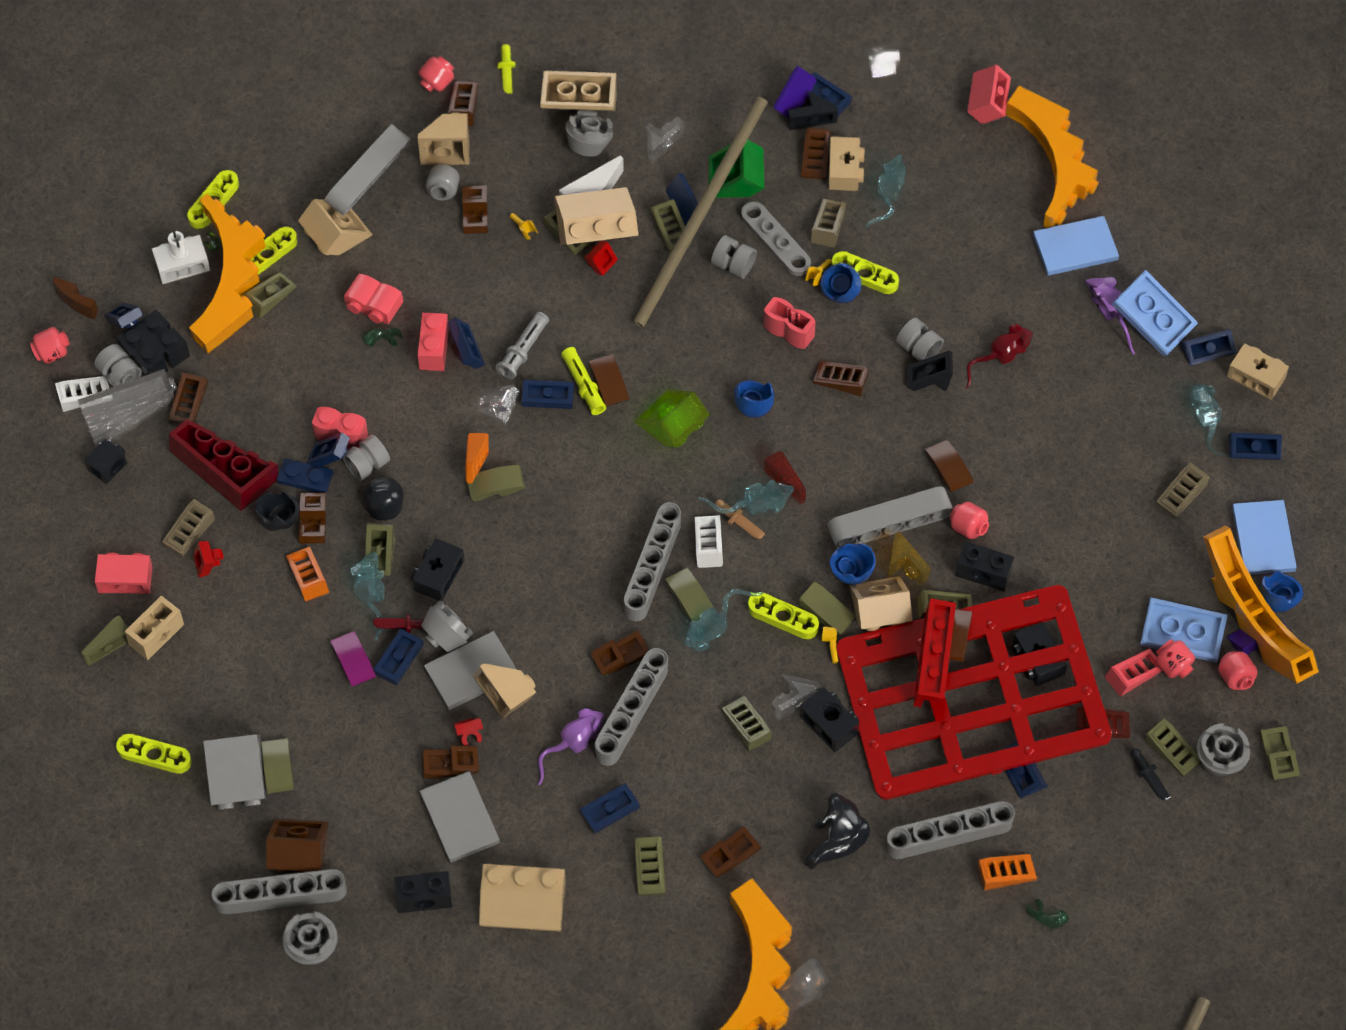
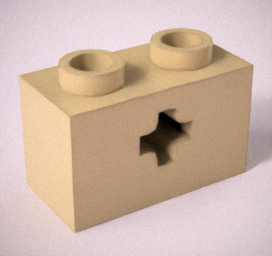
(844, 163)
(1258, 371)
(154, 627)

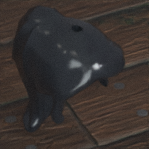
(846, 831)

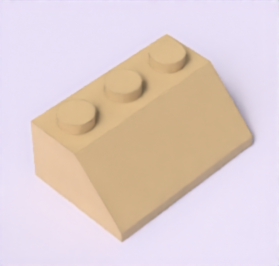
(579, 91)
(595, 216)
(522, 897)

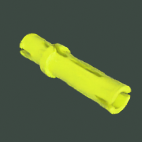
(592, 396)

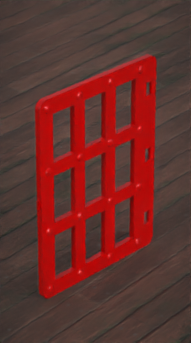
(987, 621)

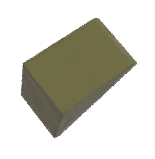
(381, 539)

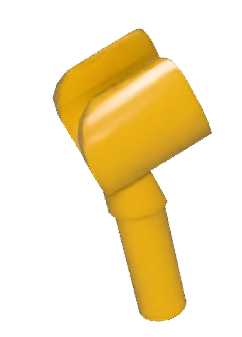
(525, 226)
(816, 272)
(829, 635)

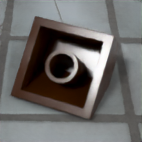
(296, 845)

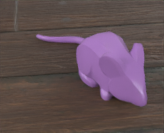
(1105, 295)
(576, 735)

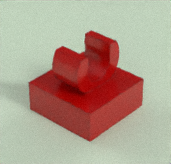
(601, 258)
(206, 558)
(468, 727)

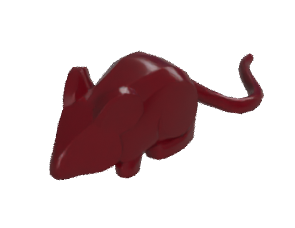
(1005, 347)

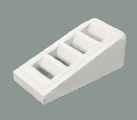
(72, 386)
(708, 555)

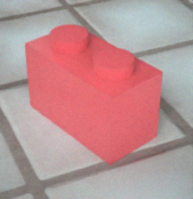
(989, 94)
(433, 341)
(123, 573)

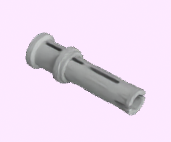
(518, 353)

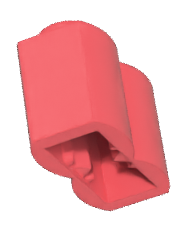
(373, 299)
(790, 323)
(331, 422)

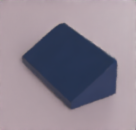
(683, 197)
(1209, 347)
(1255, 446)
(1025, 778)

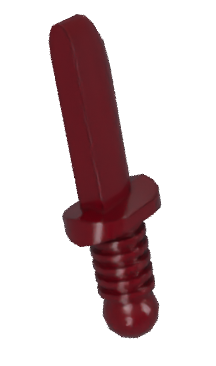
(398, 623)

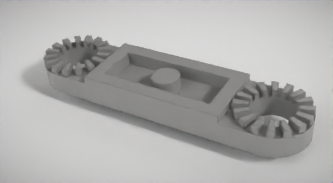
(775, 238)

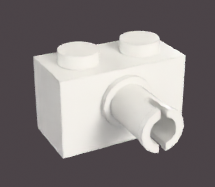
(180, 257)

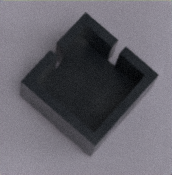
(150, 341)

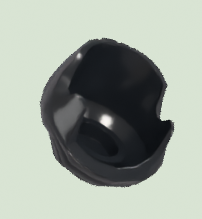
(383, 498)
(277, 511)

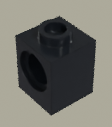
(106, 460)

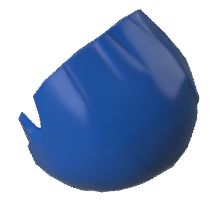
(841, 283)
(753, 398)
(853, 563)
(1281, 591)

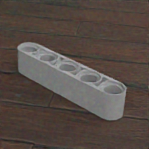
(367, 170)
(890, 517)
(652, 551)
(631, 717)
(958, 821)
(268, 885)

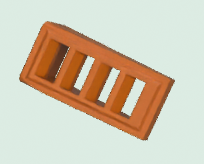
(476, 454)
(311, 588)
(989, 882)

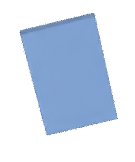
(1075, 245)
(1154, 313)
(1264, 537)
(1196, 627)

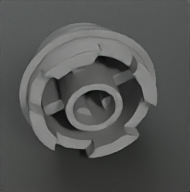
(588, 133)
(445, 627)
(1223, 750)
(310, 938)

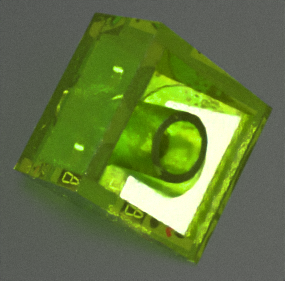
(673, 417)

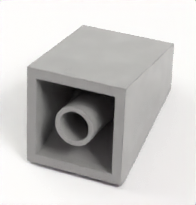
(235, 771)

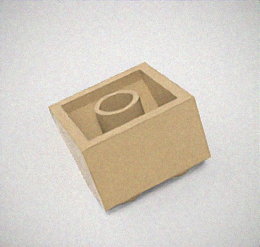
(445, 141)
(332, 230)
(881, 603)
(504, 687)

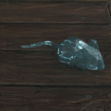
(890, 185)
(1206, 412)
(760, 498)
(368, 585)
(711, 624)

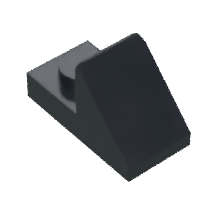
(817, 113)
(931, 371)

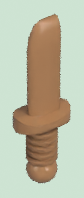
(740, 520)

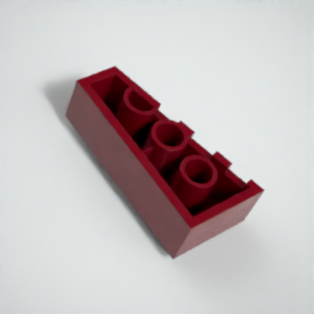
(228, 469)

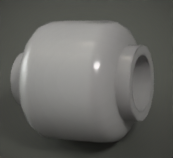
(442, 182)

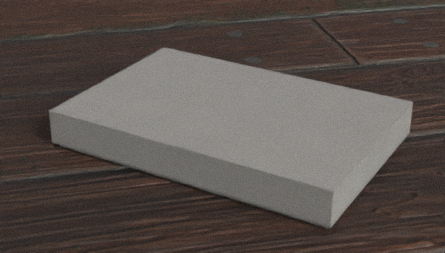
(454, 671)
(459, 817)

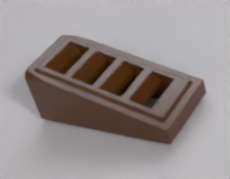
(464, 86)
(815, 139)
(192, 380)
(848, 386)

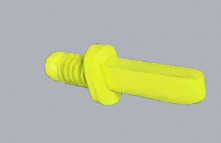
(506, 66)

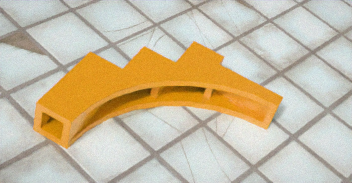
(1049, 125)
(230, 306)
(1237, 590)
(765, 931)

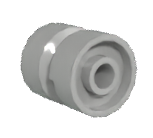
(742, 256)
(917, 338)
(116, 365)
(368, 456)

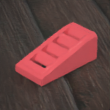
(1121, 680)

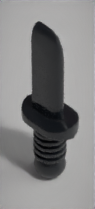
(1150, 775)

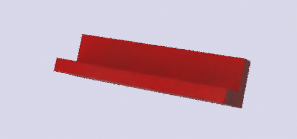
(934, 652)

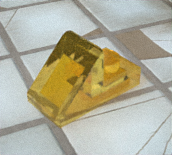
(906, 556)

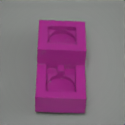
(353, 658)

